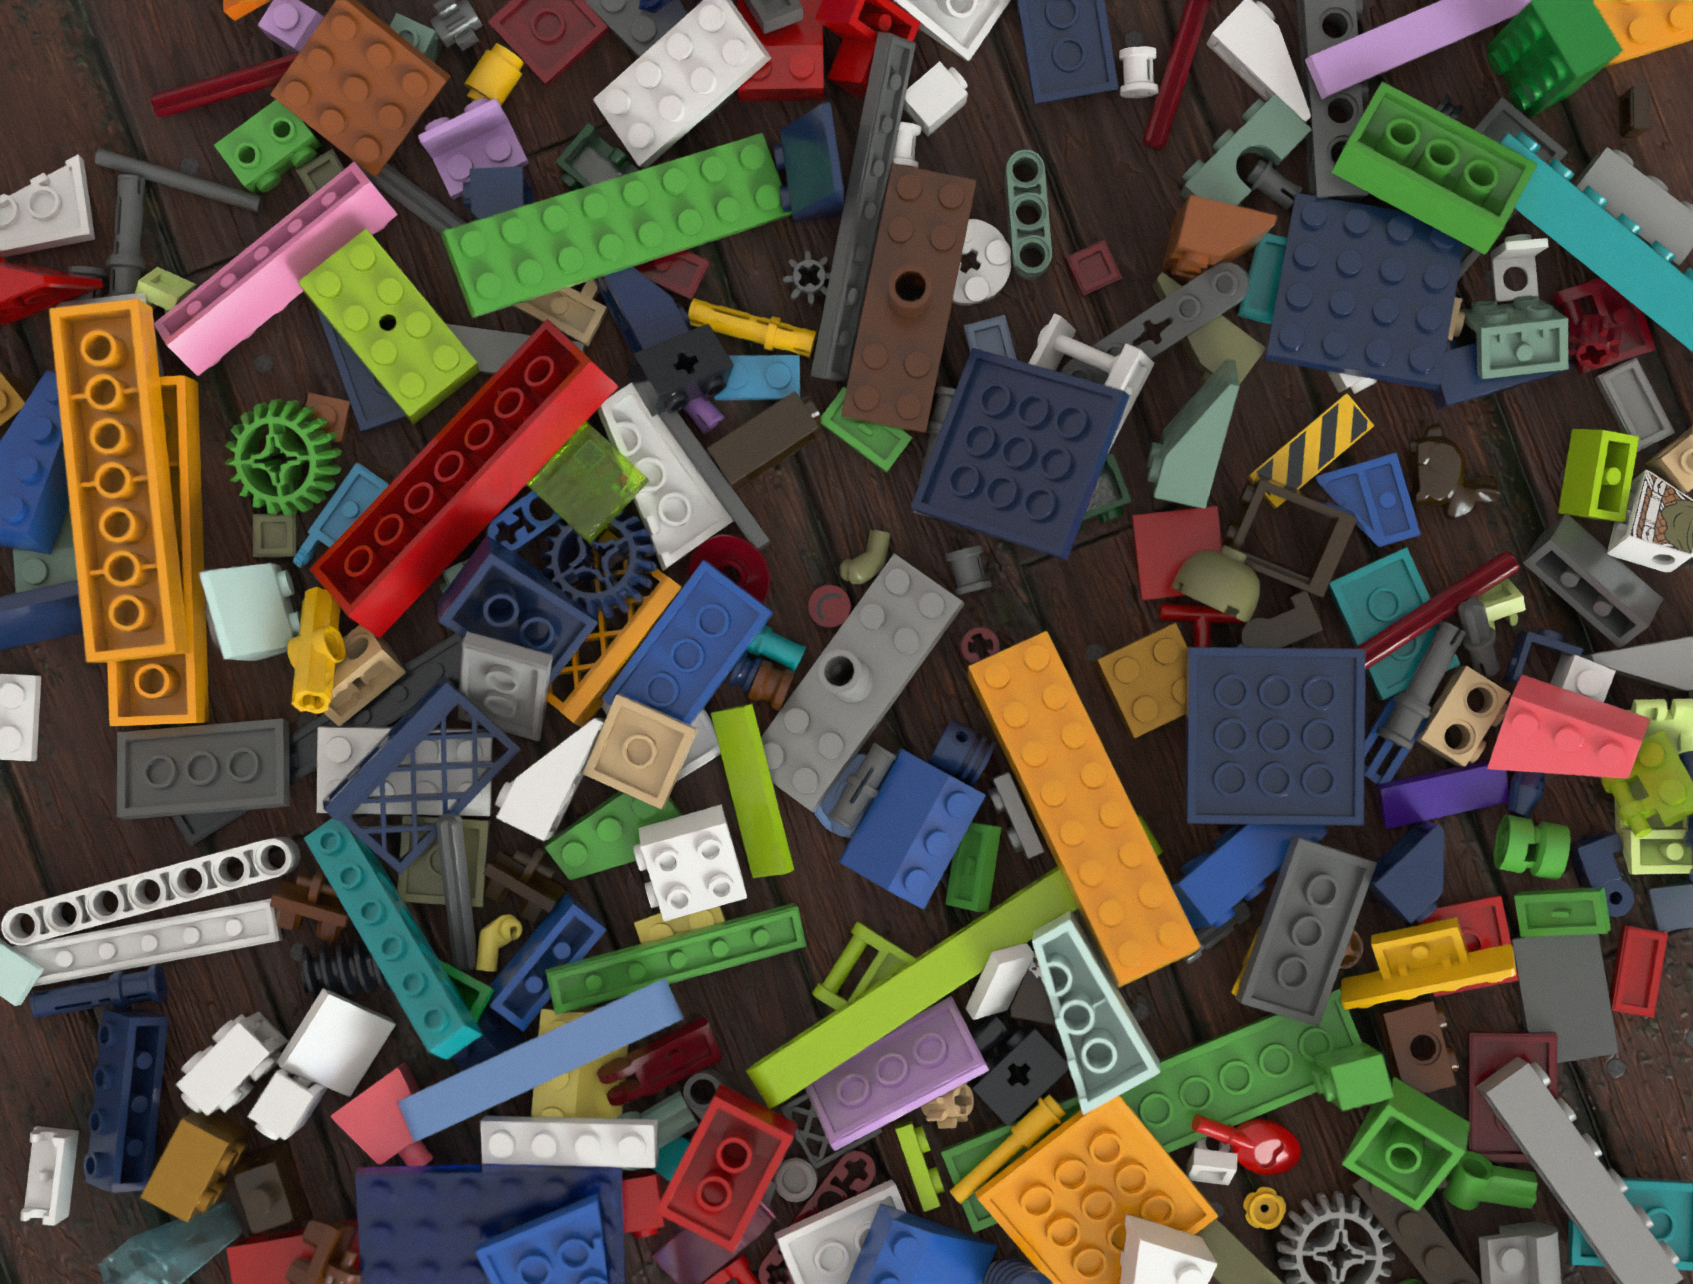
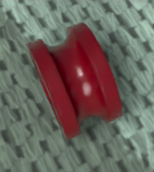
(986, 634)

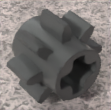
(456, 23)
(808, 266)

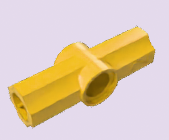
(316, 651)

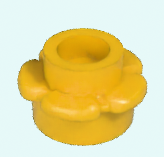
(1270, 1218)

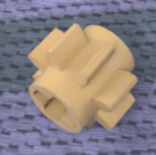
(950, 1107)

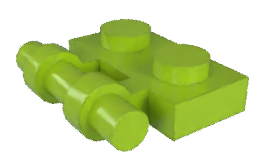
(1664, 781)

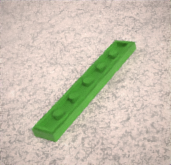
(675, 958)

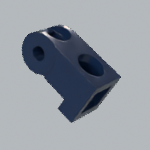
(1598, 868)

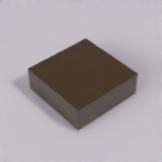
(1634, 112)

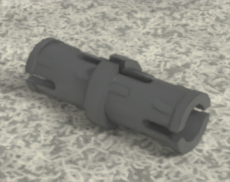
(847, 812)

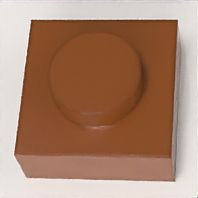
(335, 410)

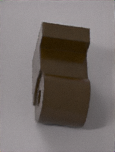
(1283, 628)

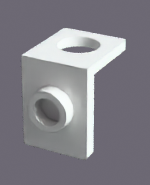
(1516, 252)

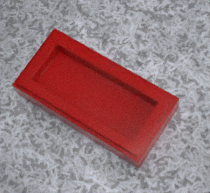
(1637, 970)

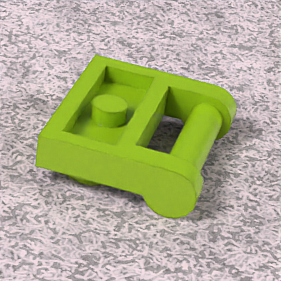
(887, 961)

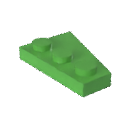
(605, 835)

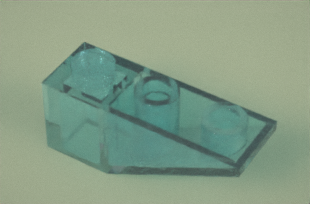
(173, 1249)

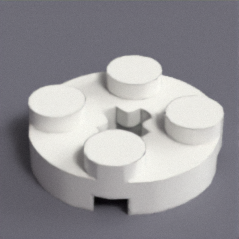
(995, 261)

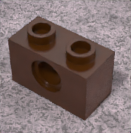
(1399, 1026)

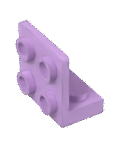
(472, 140)

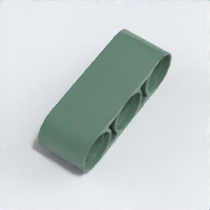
(1033, 195)

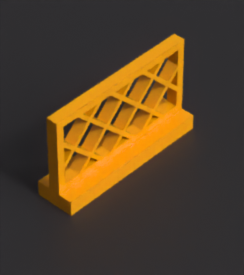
(588, 693)

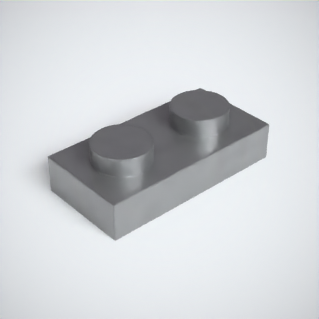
(1022, 833)

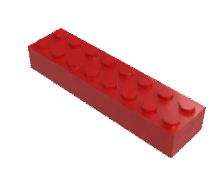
(462, 479)

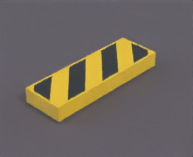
(1314, 447)

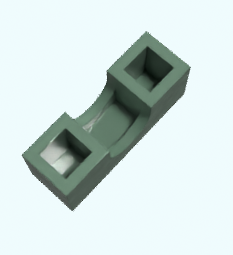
(1269, 132)

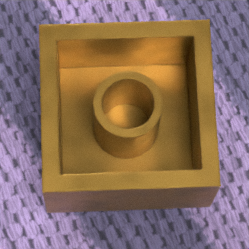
(1147, 680)
(195, 1164)

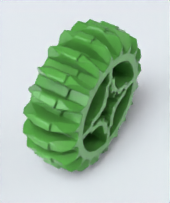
(283, 491)

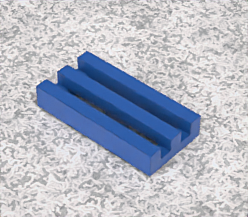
(1399, 755)

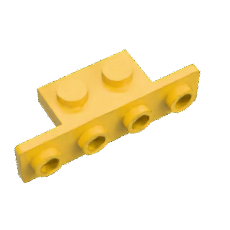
(1424, 962)

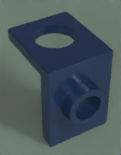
(1544, 640)

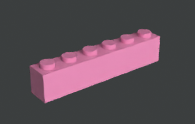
(268, 271)

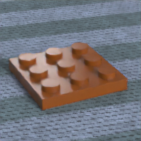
(360, 84)

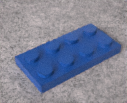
(692, 646)

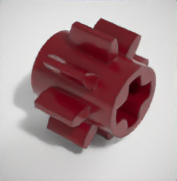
(1593, 340)

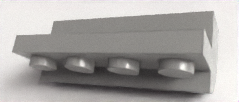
(1521, 1255)

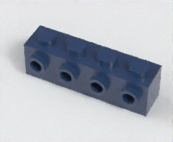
(126, 1100)

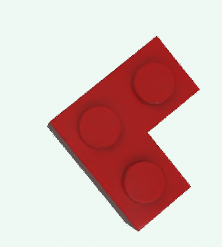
(858, 26)

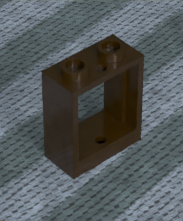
(766, 440)
(1330, 548)

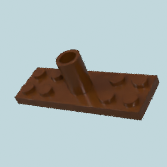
(901, 339)

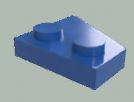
(1376, 496)

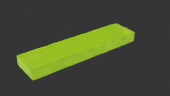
(752, 791)

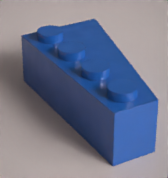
(34, 473)

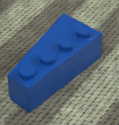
(1235, 869)

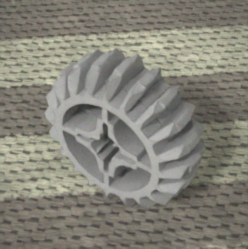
(1335, 1232)

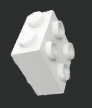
(690, 863)
(223, 1071)

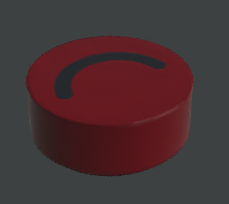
(829, 606)

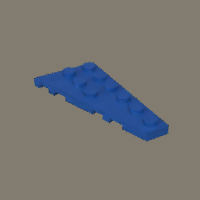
(550, 1249)

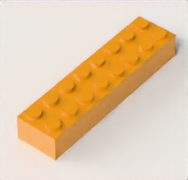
(119, 481)
(173, 686)
(1082, 810)

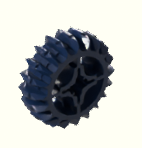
(613, 555)

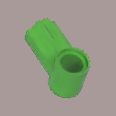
(1478, 1180)

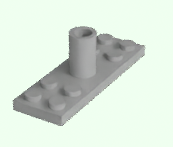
(885, 646)

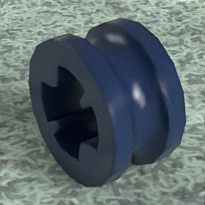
(745, 672)

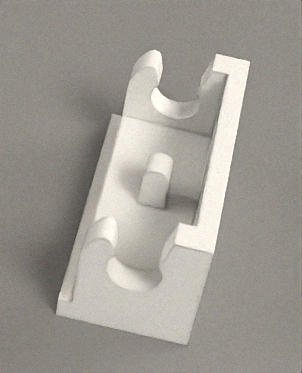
(50, 1174)

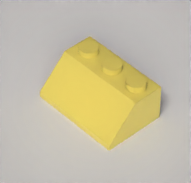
(579, 1090)

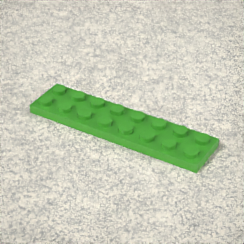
(614, 225)

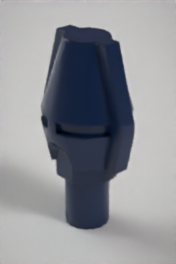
(1525, 792)

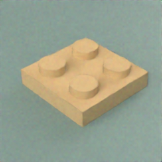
(640, 751)

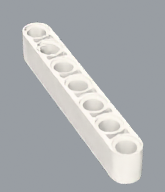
(131, 895)

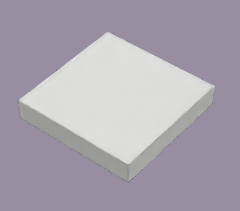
(336, 1043)

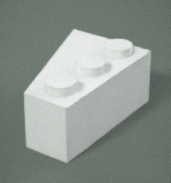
(1163, 1255)

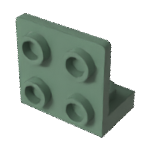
(1518, 337)

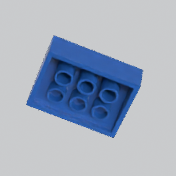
(919, 1251)

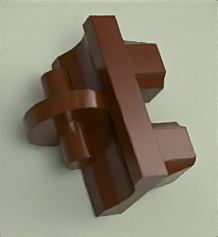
(312, 899)
(332, 1258)

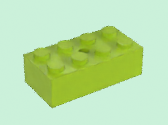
(416, 360)

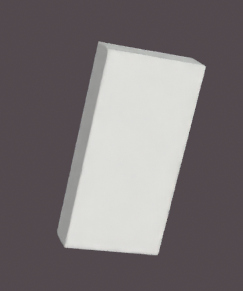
(999, 981)

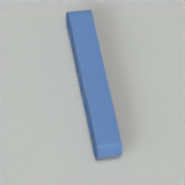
(540, 1060)

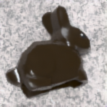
(1440, 474)

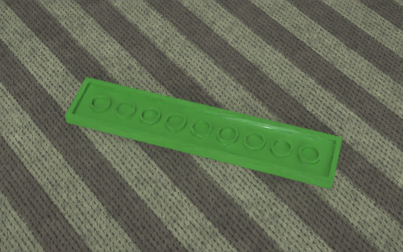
(1219, 1078)

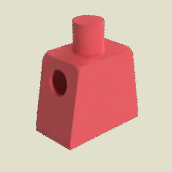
(377, 1122)

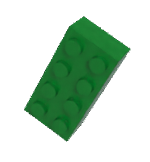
(1551, 51)

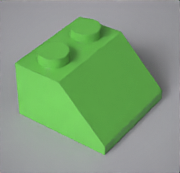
(1407, 1145)

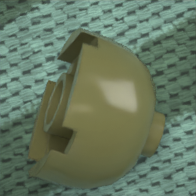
(1220, 581)

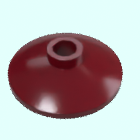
(735, 551)

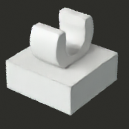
(1211, 1165)

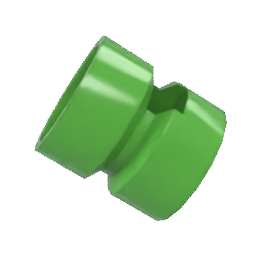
(1538, 847)

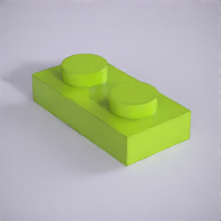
(926, 1180)

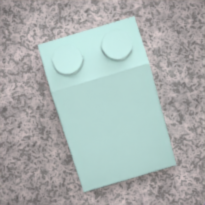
(251, 610)

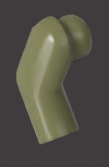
(869, 563)

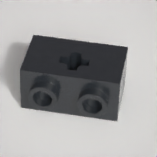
(680, 370)
(1042, 1068)

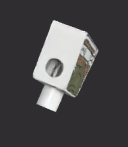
(1655, 526)

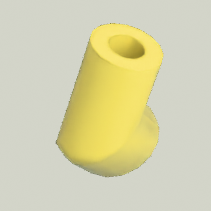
(493, 937)

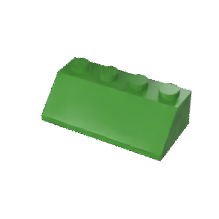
(1434, 168)

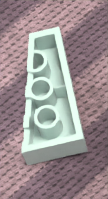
(1095, 1024)

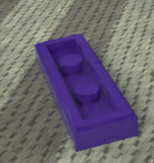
(1441, 794)

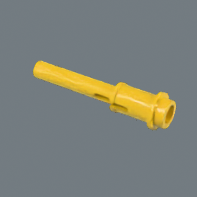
(1024, 1133)

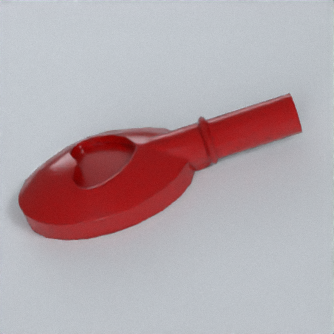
(1259, 1143)

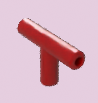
(1201, 616)

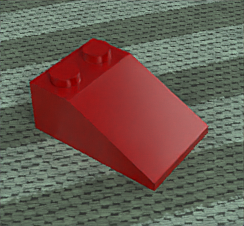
(796, 60)
(34, 289)
(727, 1168)

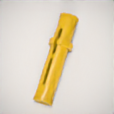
(761, 330)

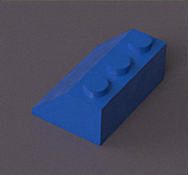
(912, 828)

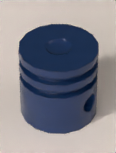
(961, 752)

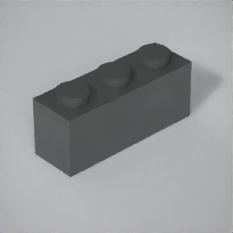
(1593, 581)

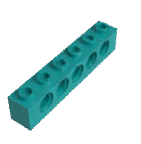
(394, 939)

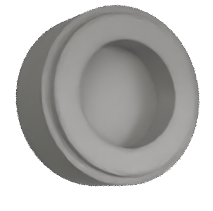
(796, 1179)

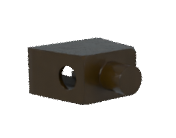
(272, 1189)

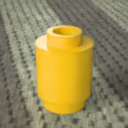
(494, 75)

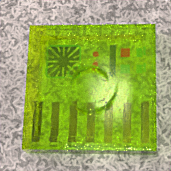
(588, 482)

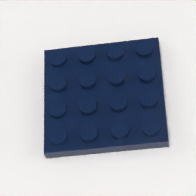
(1364, 293)
(1020, 452)
(1275, 736)

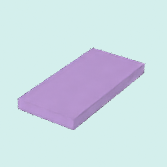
(896, 1074)

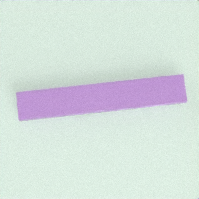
(1405, 41)

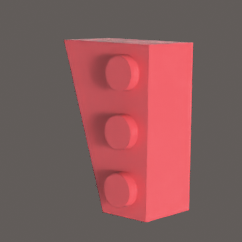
(1566, 733)

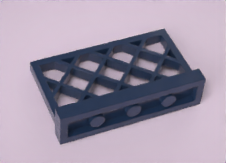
(394, 748)

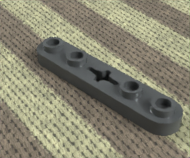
(1190, 309)

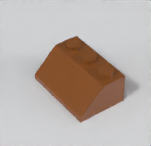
(1210, 234)

